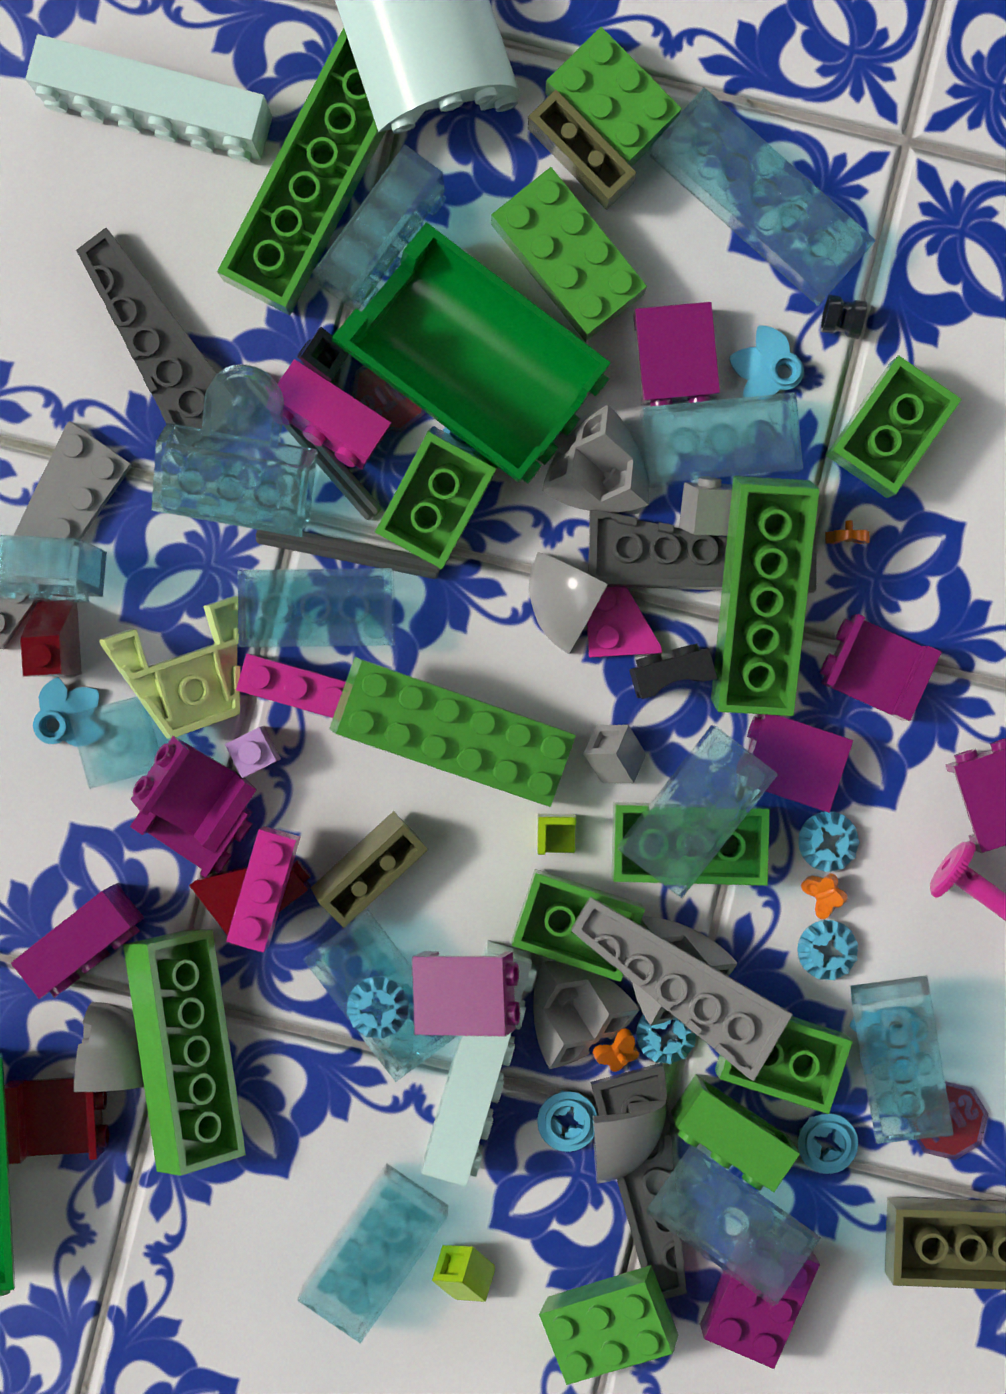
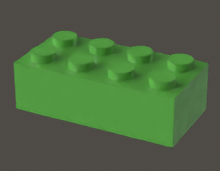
(568, 254)
(738, 862)

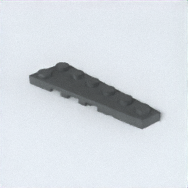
(156, 341)
(657, 555)
(652, 1240)

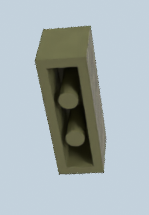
(581, 149)
(368, 869)

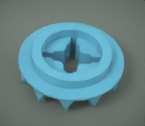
(811, 836)
(820, 934)
(389, 993)
(673, 1050)
(551, 1128)
(832, 1159)

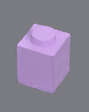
(252, 751)

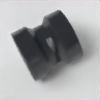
(851, 318)

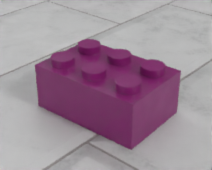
(79, 942)
(751, 1325)

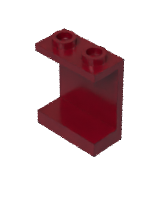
(53, 1119)

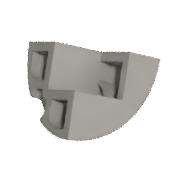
(600, 468)
(562, 599)
(691, 942)
(576, 1011)
(108, 1051)
(626, 1139)

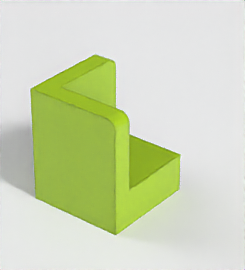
(556, 833)
(464, 1273)

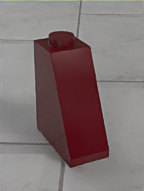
(51, 640)
(222, 891)

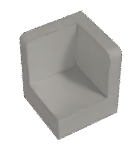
(614, 754)

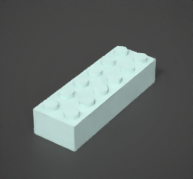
(149, 98)
(471, 1087)

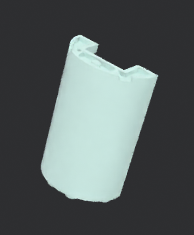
(427, 57)

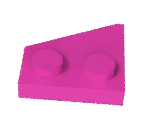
(619, 627)

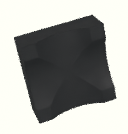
(654, 673)

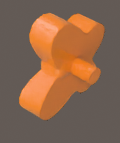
(847, 535)
(825, 892)
(619, 1053)

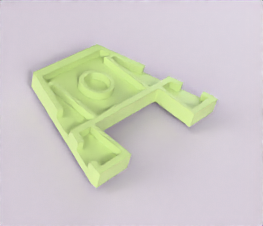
(189, 688)

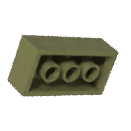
(946, 1243)

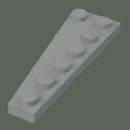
(65, 504)
(709, 1003)

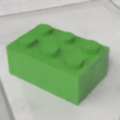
(614, 96)
(893, 427)
(436, 497)
(550, 913)
(801, 1066)
(733, 1135)
(609, 1325)

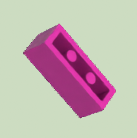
(330, 416)
(290, 685)
(263, 889)

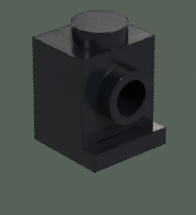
(322, 355)

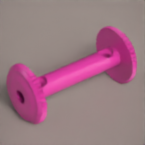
(955, 871)

